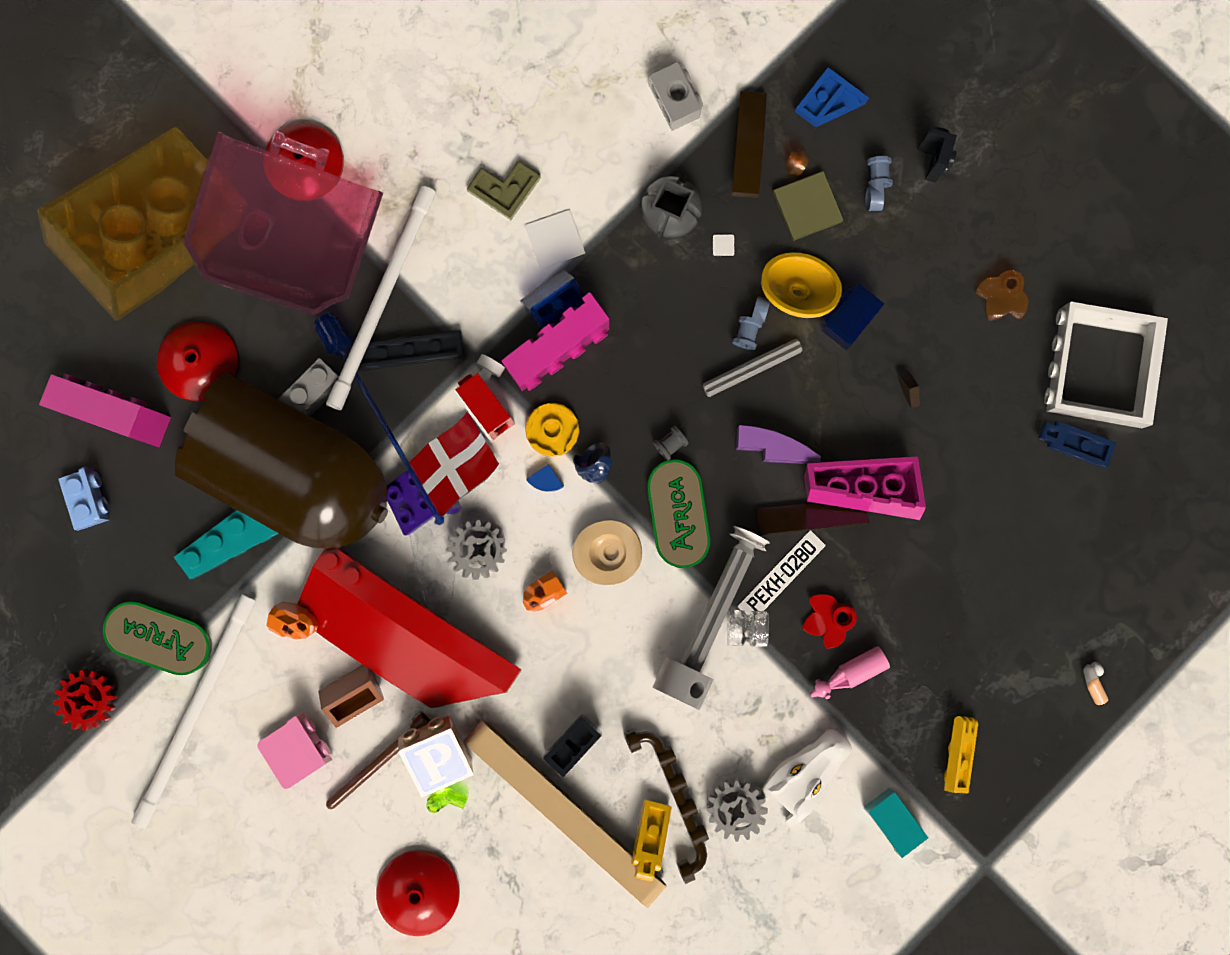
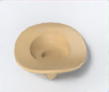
(607, 552)

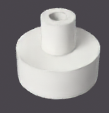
(489, 367)

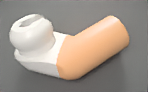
(1093, 683)

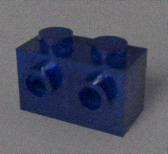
(552, 299)
(852, 317)

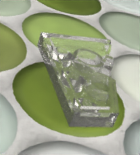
(431, 557)

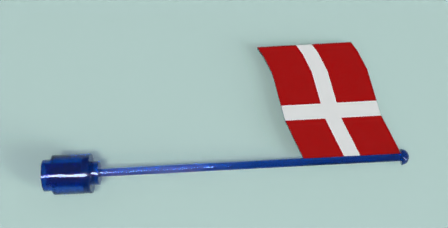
(446, 465)

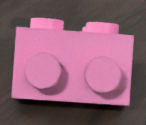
(294, 751)

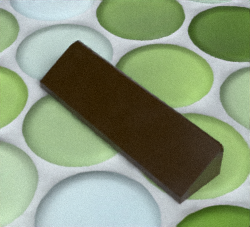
(806, 517)

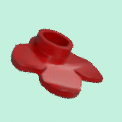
(825, 621)

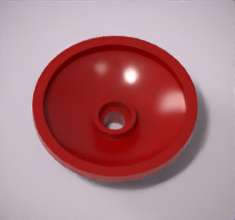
(316, 137)
(214, 356)
(421, 874)

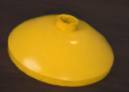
(801, 285)

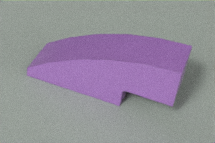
(774, 445)

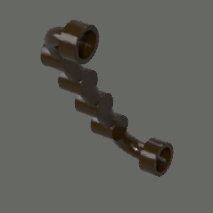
(686, 808)

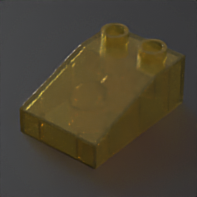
(128, 223)

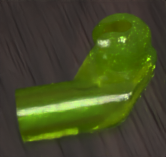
(445, 797)

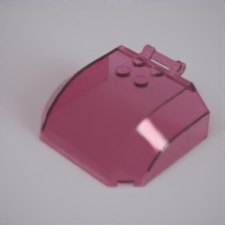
(279, 224)

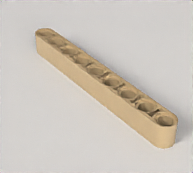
(562, 811)

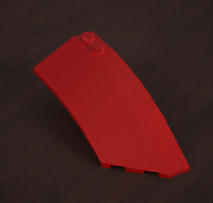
(400, 635)

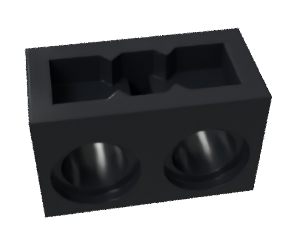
(572, 745)

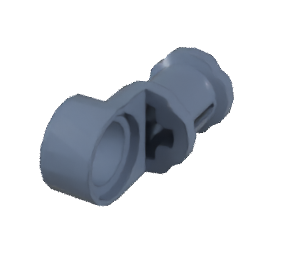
(879, 180)
(750, 325)

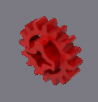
(75, 707)

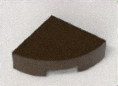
(910, 388)

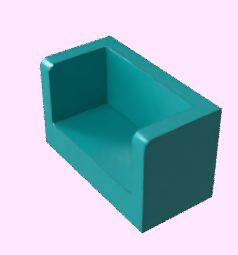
(896, 822)

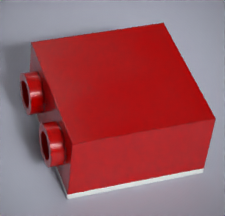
(483, 406)

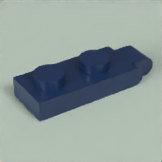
(1078, 443)

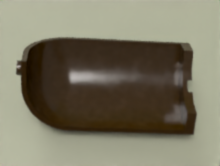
(281, 467)

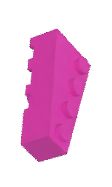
(557, 344)
(105, 410)
(869, 485)

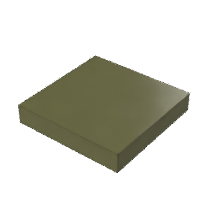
(808, 206)

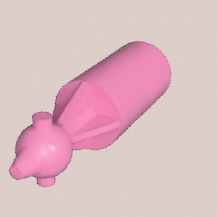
(853, 672)

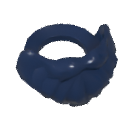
(597, 471)

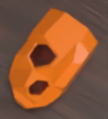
(543, 592)
(291, 621)

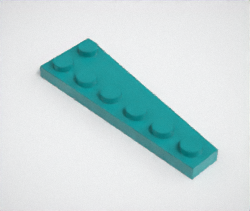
(222, 543)

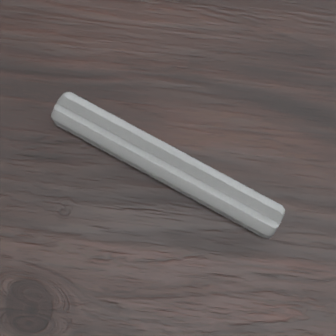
(752, 367)

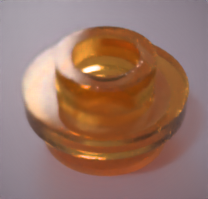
(797, 162)

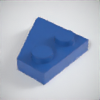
(830, 99)

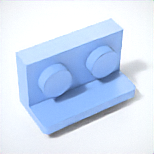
(84, 498)

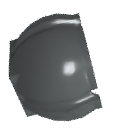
(665, 222)

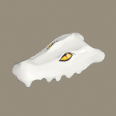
(804, 777)

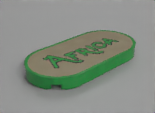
(678, 514)
(157, 638)

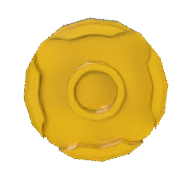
(552, 429)

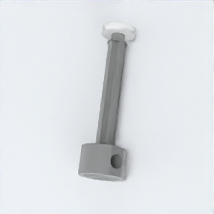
(684, 679)

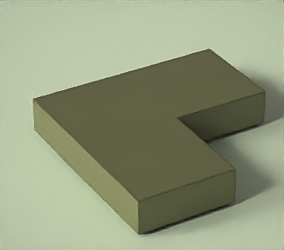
(508, 195)

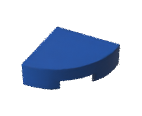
(545, 480)

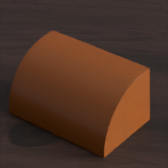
(350, 696)

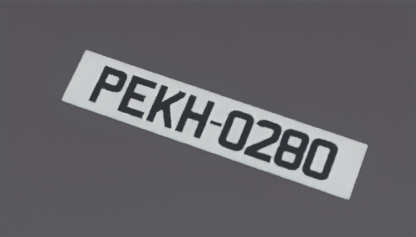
(782, 574)

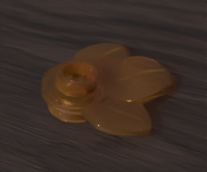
(1002, 299)

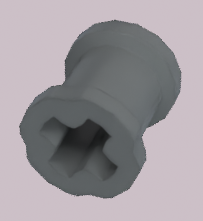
(670, 443)

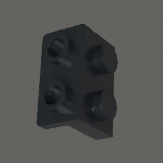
(940, 145)

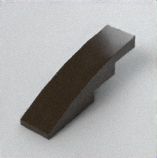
(749, 144)

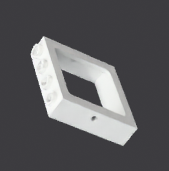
(1150, 327)

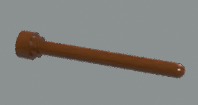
(418, 721)

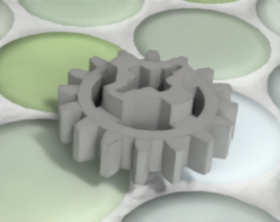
(484, 558)
(746, 814)

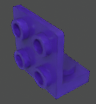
(409, 505)

